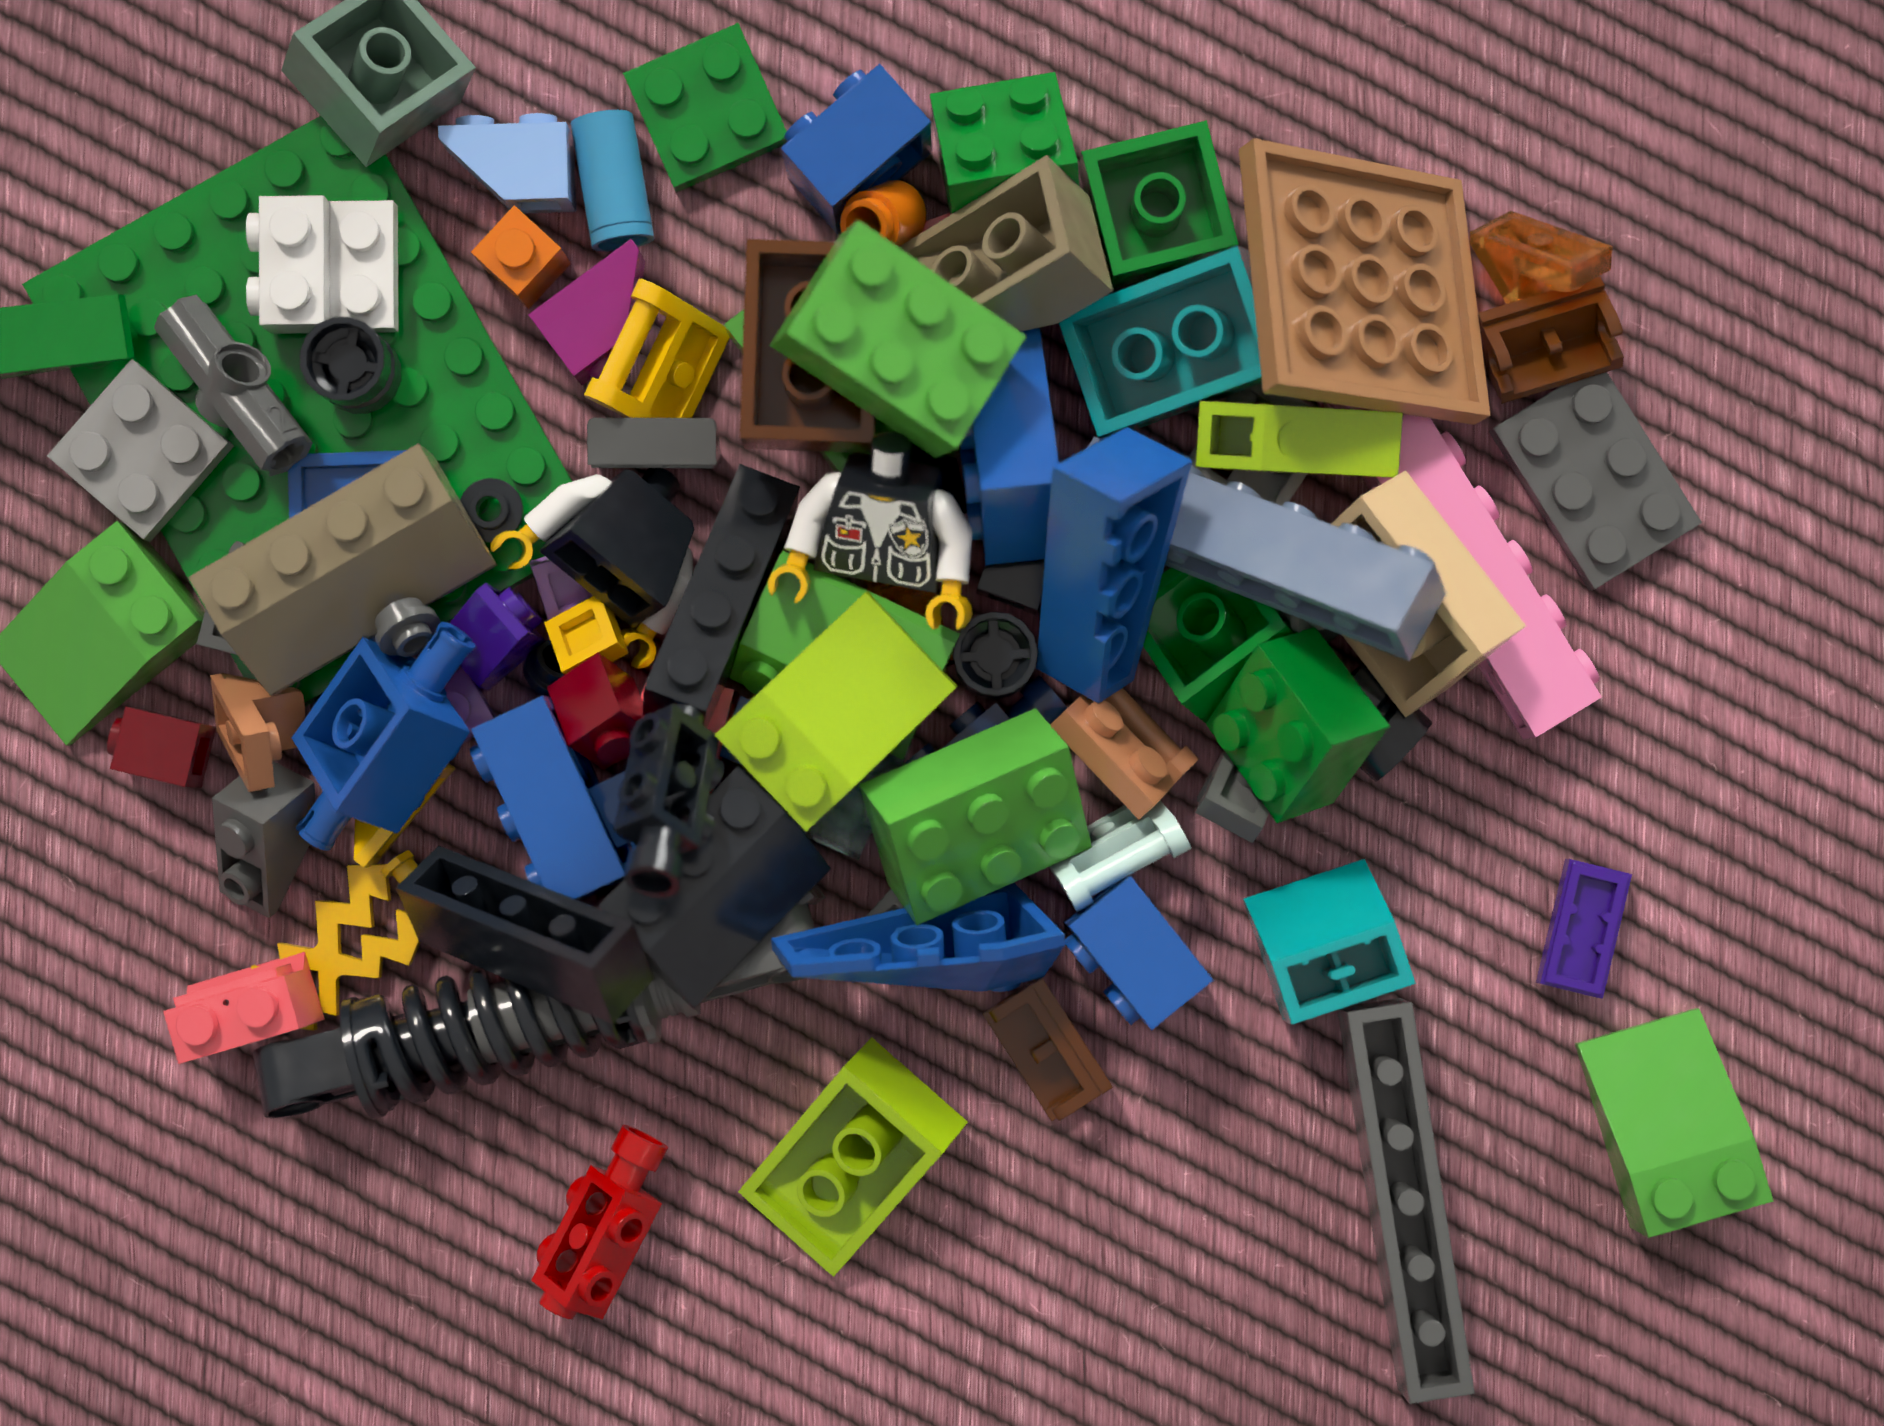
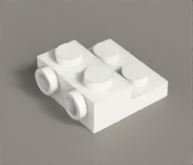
(323, 263)

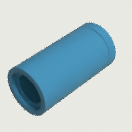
(612, 179)

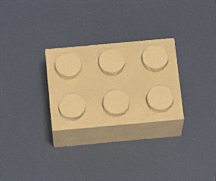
(1471, 618)

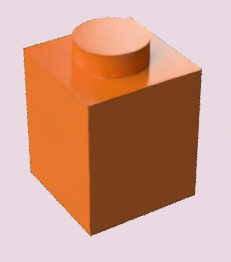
(521, 257)

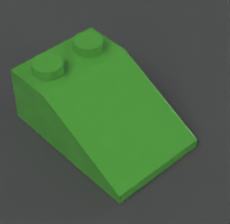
(99, 631)
(1672, 1124)

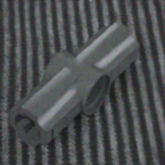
(233, 385)

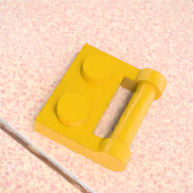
(676, 365)

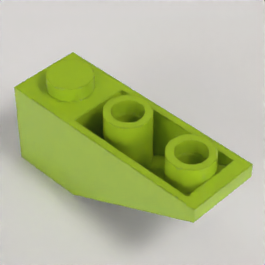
(1299, 439)

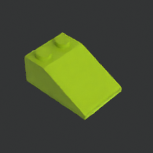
(836, 711)
(852, 1156)

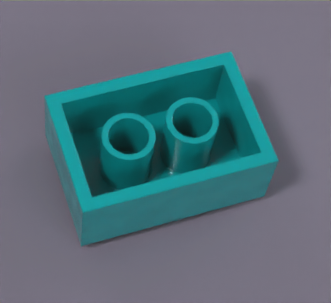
(1167, 343)

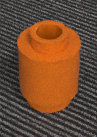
(889, 209)

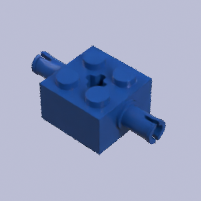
(381, 735)

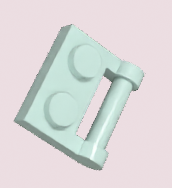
(1119, 849)

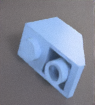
(517, 162)

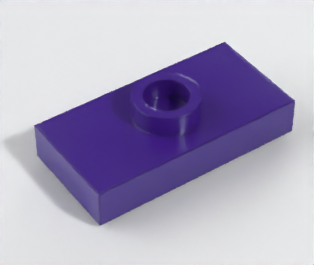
(1583, 928)

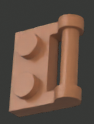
(1124, 749)

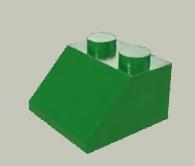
(1205, 637)

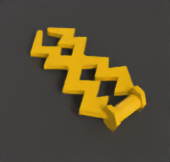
(327, 954)

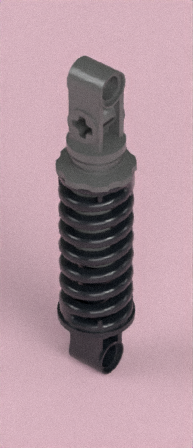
(492, 1029)

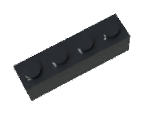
(722, 593)
(526, 933)

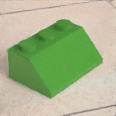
(785, 629)

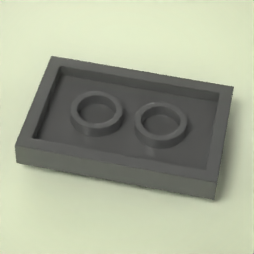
(1595, 478)

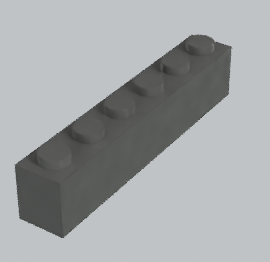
(1405, 1200)

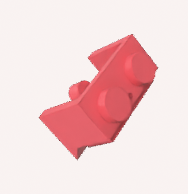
(243, 1008)

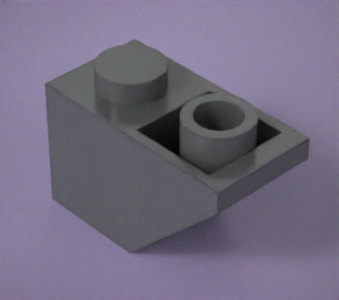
(259, 838)

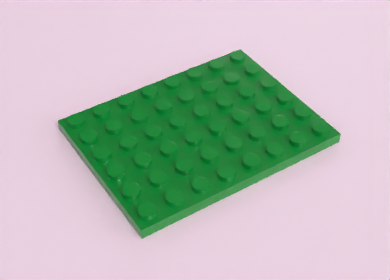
(453, 384)

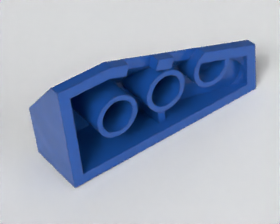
(972, 948)

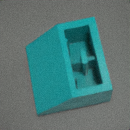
(1328, 942)

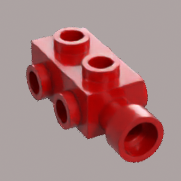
(601, 1233)

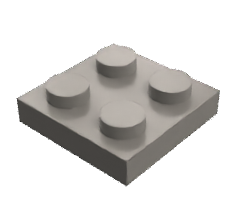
(140, 450)

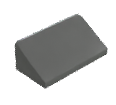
(653, 443)

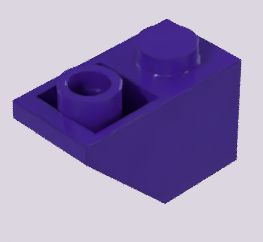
(502, 631)

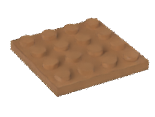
(1362, 284)

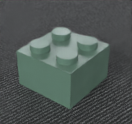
(377, 72)

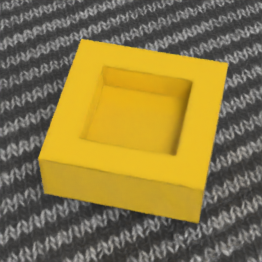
(583, 633)

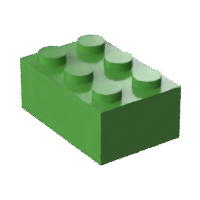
(898, 340)
(976, 815)

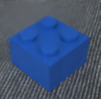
(856, 143)
(1137, 952)

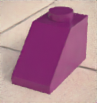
(591, 311)

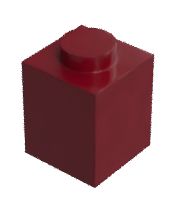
(597, 710)
(160, 747)

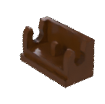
(1550, 340)
(1047, 1050)

